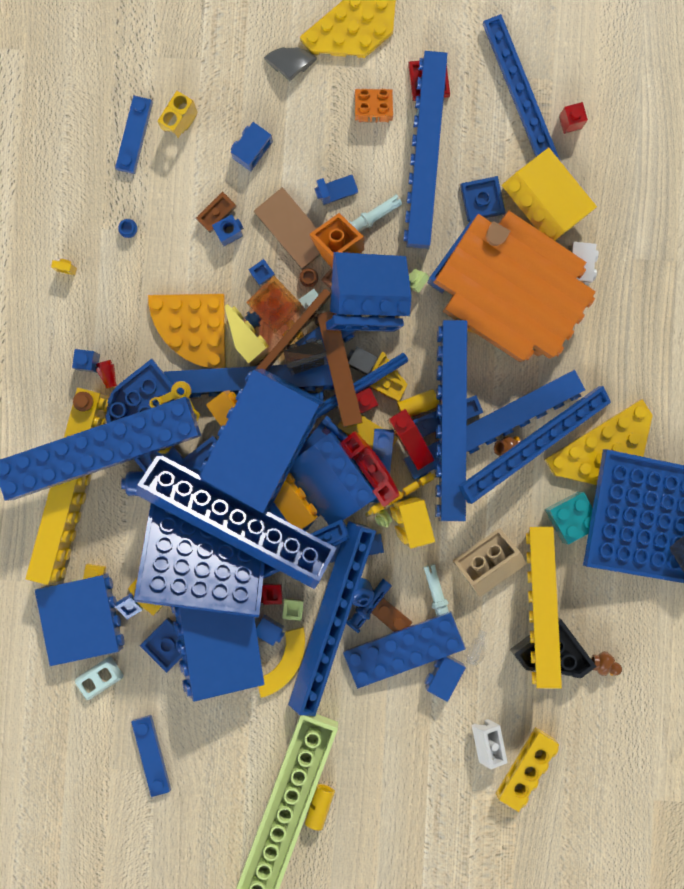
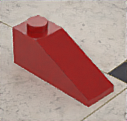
(411, 439)

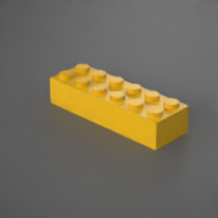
(413, 522)

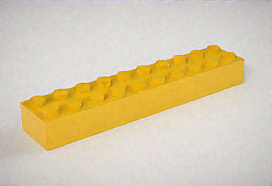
(64, 505)

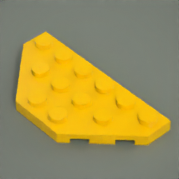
(351, 28)
(622, 433)

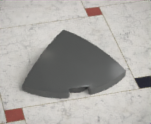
(290, 61)

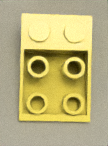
(246, 342)

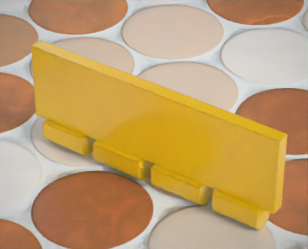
(405, 491)

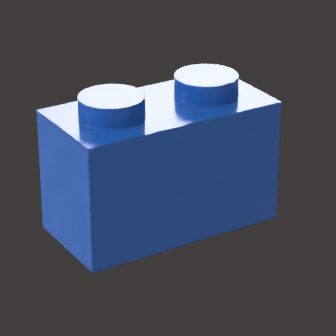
(251, 146)
(444, 677)

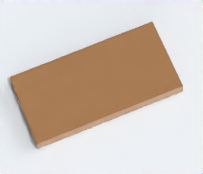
(289, 227)

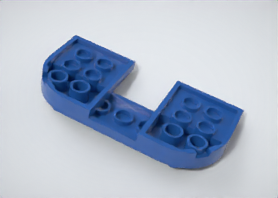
(134, 396)

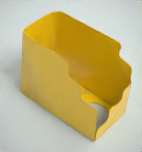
(182, 122)

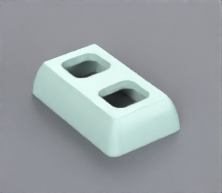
(92, 673)

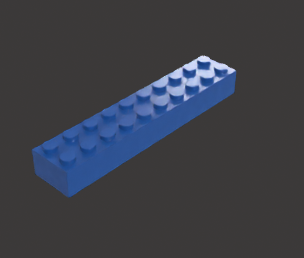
(453, 420)
(98, 448)
(235, 522)

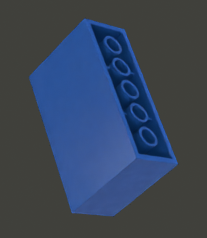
(261, 439)
(217, 652)

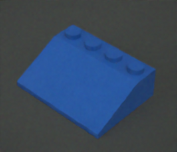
(370, 285)
(332, 480)

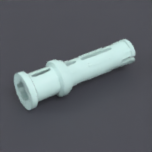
(367, 219)
(439, 603)

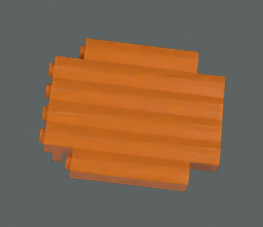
(516, 291)

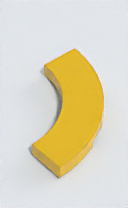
(288, 665)

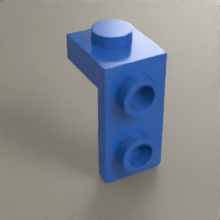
(336, 189)

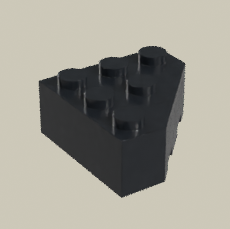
(573, 657)

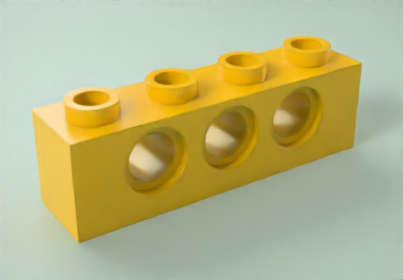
(526, 758)

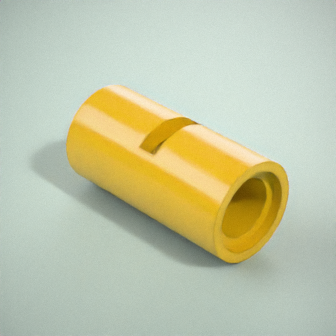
(419, 403)
(320, 807)

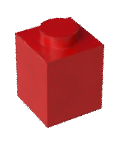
(573, 117)
(366, 401)

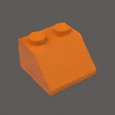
(337, 236)

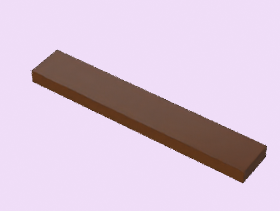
(294, 331)
(340, 372)

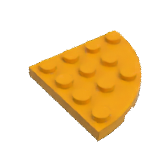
(192, 326)

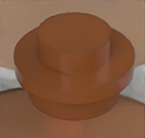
(308, 277)
(83, 401)

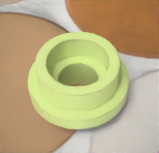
(383, 518)

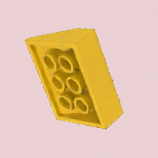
(549, 195)

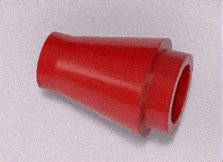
(107, 373)

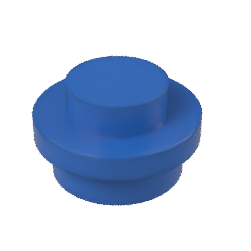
(127, 228)
(253, 319)

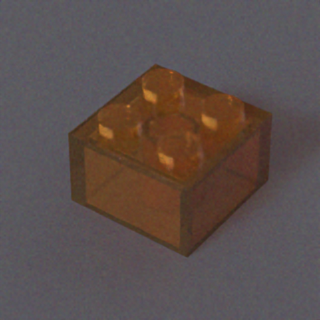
(274, 304)

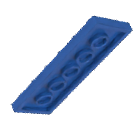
(404, 650)

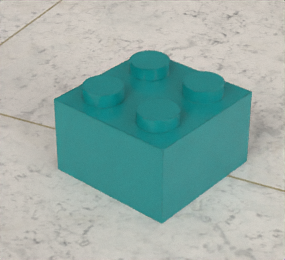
(571, 517)

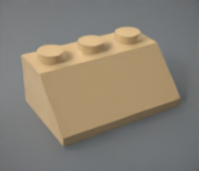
(490, 562)

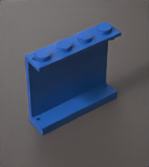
(79, 619)

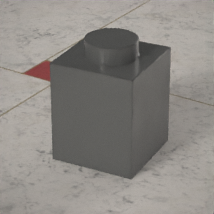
(361, 360)

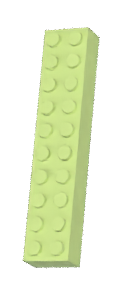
(288, 803)

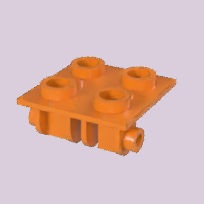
(374, 104)

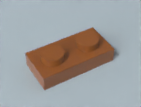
(216, 211)
(391, 616)

